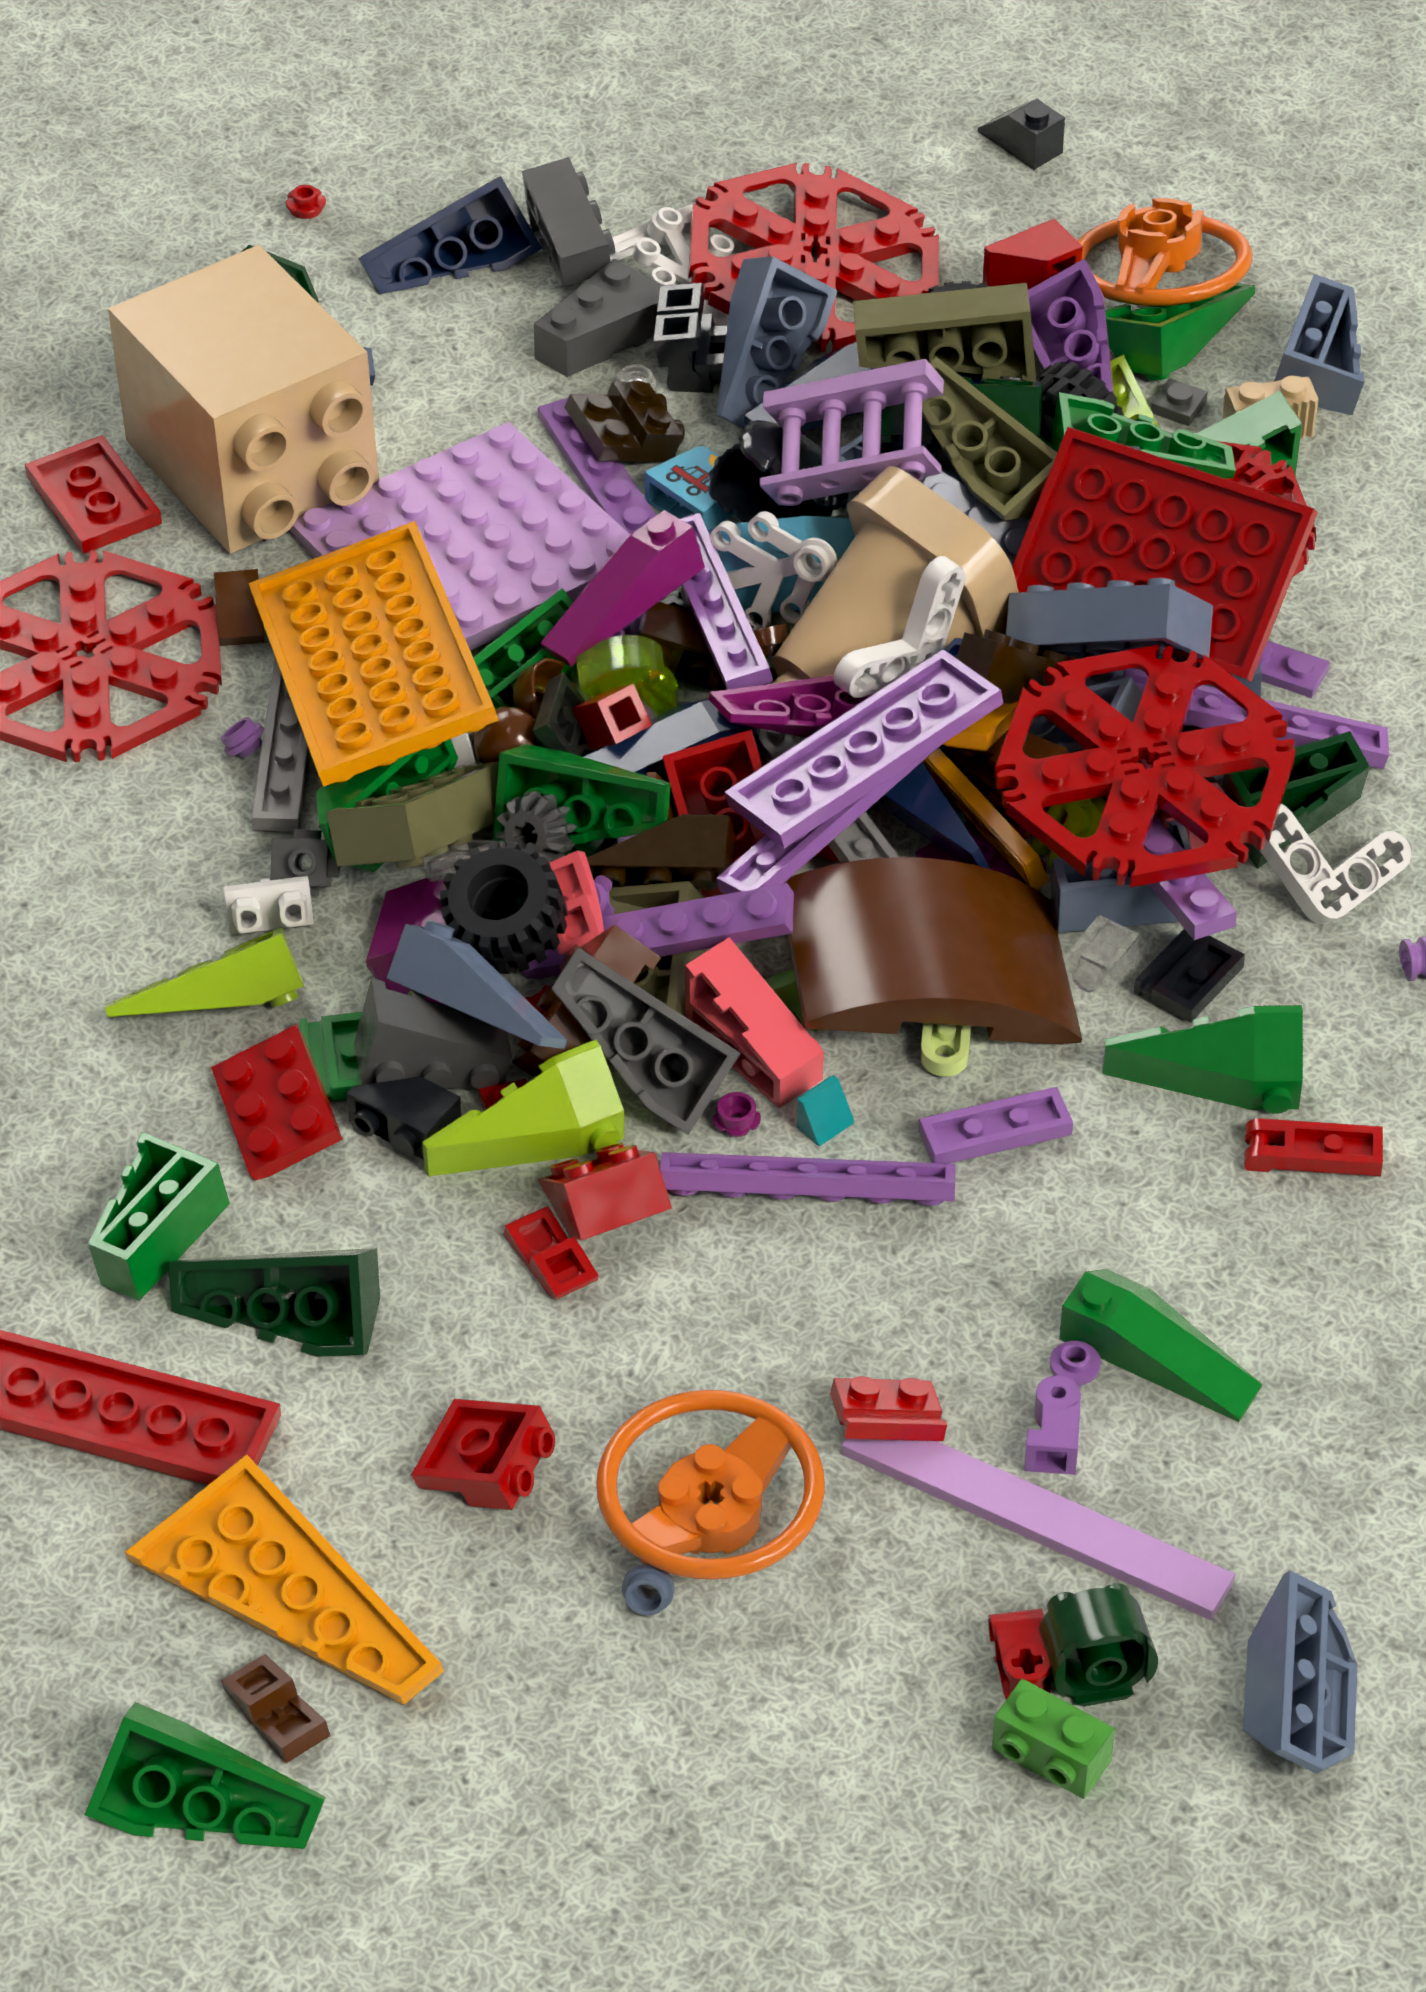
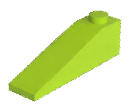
(551, 1117)

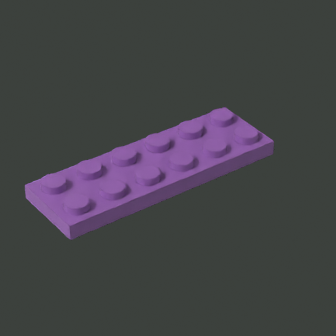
(863, 748)

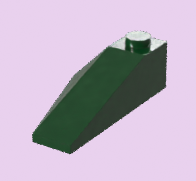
(304, 1296)

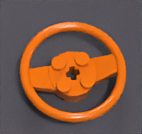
(1162, 241)
(728, 1477)

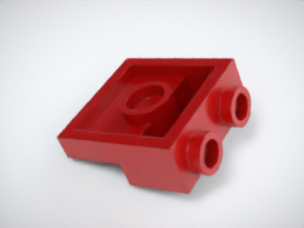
(486, 1452)

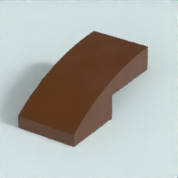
(236, 608)
(275, 1708)

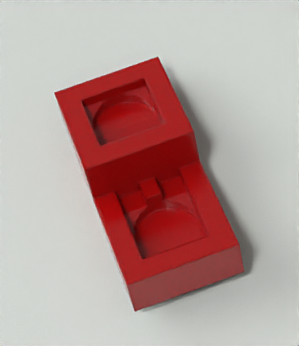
(549, 1254)

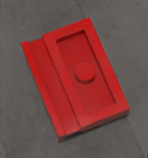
(888, 1409)

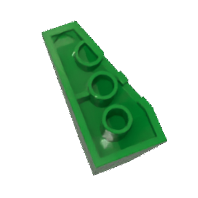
(600, 796)
(1155, 1342)
(187, 1780)

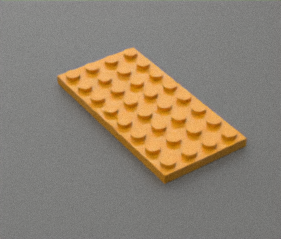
(372, 654)

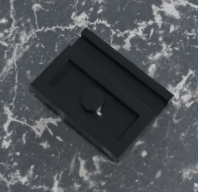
(1189, 974)

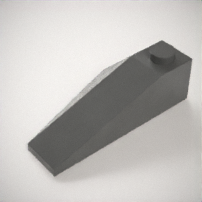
(653, 1048)

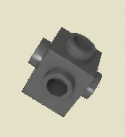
(288, 855)

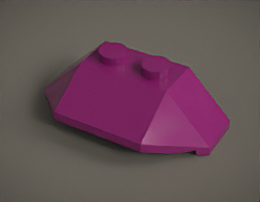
(401, 906)

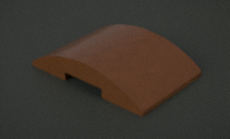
(928, 946)

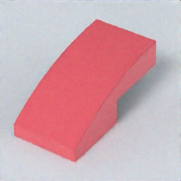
(581, 898)

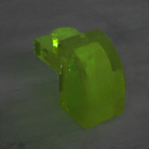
(628, 661)

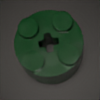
(1097, 1644)

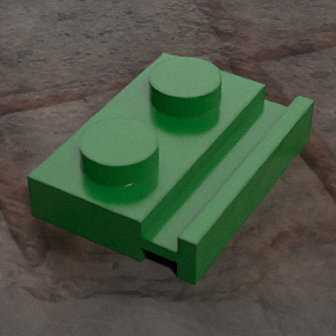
(334, 1051)

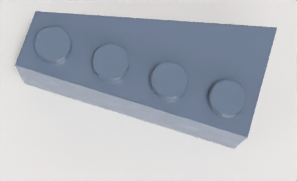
(1110, 618)

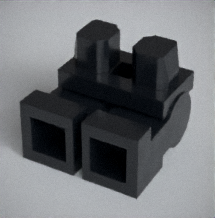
(688, 339)

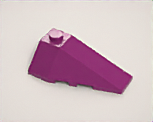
(627, 585)
(786, 707)

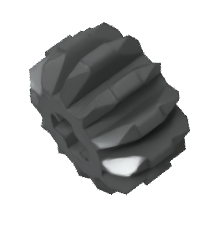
(550, 829)

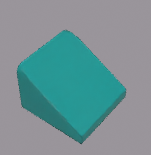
(823, 1111)

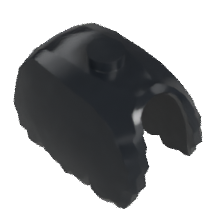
(758, 455)

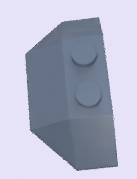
(1301, 1677)

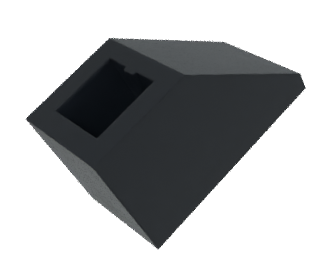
(402, 1112)

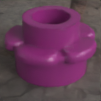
(736, 1105)

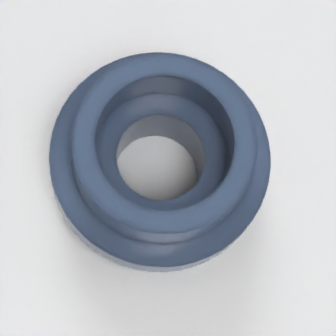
(645, 1600)

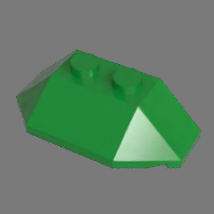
(519, 649)
(378, 782)

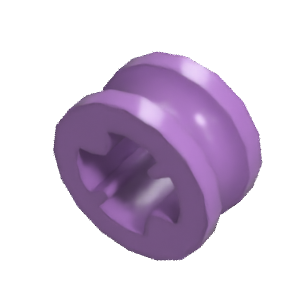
(1413, 957)

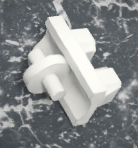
(268, 905)

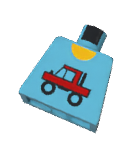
(683, 487)

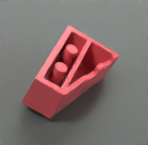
(744, 1012)

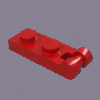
(1313, 1147)

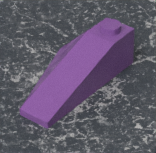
(1071, 321)

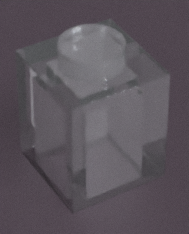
(1103, 956)

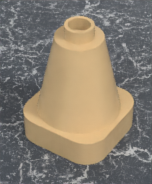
(874, 584)

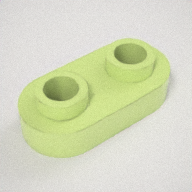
(947, 1040)

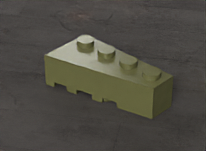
(965, 329)
(417, 818)

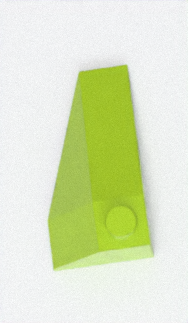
(242, 977)

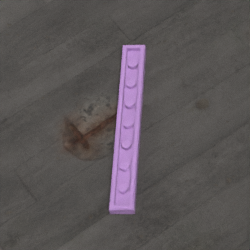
(1049, 1520)

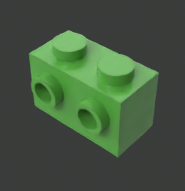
(1053, 1738)

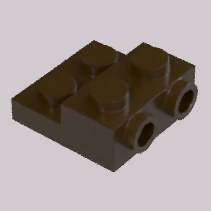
(627, 423)

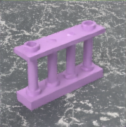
(831, 401)

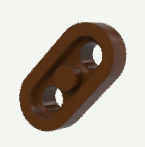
(771, 638)

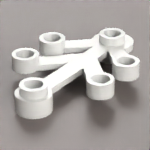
(667, 229)
(771, 570)

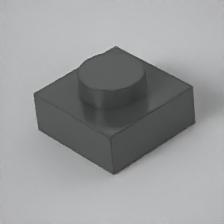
(1179, 402)

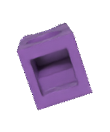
(1058, 1414)

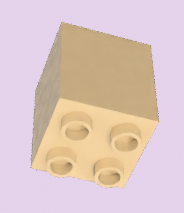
(245, 397)

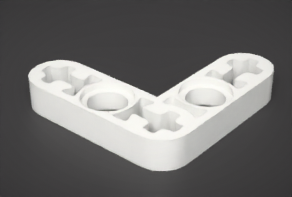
(922, 638)
(1321, 878)

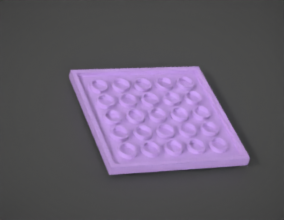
(494, 521)

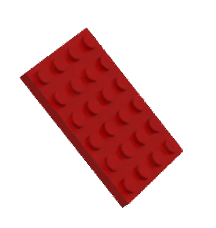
(1144, 517)

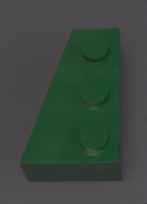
(1322, 783)

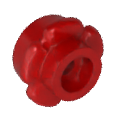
(305, 202)

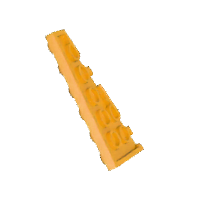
(270, 1567)

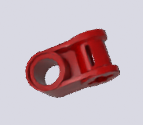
(1019, 1649)

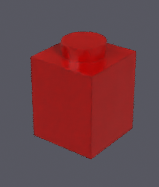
(612, 716)

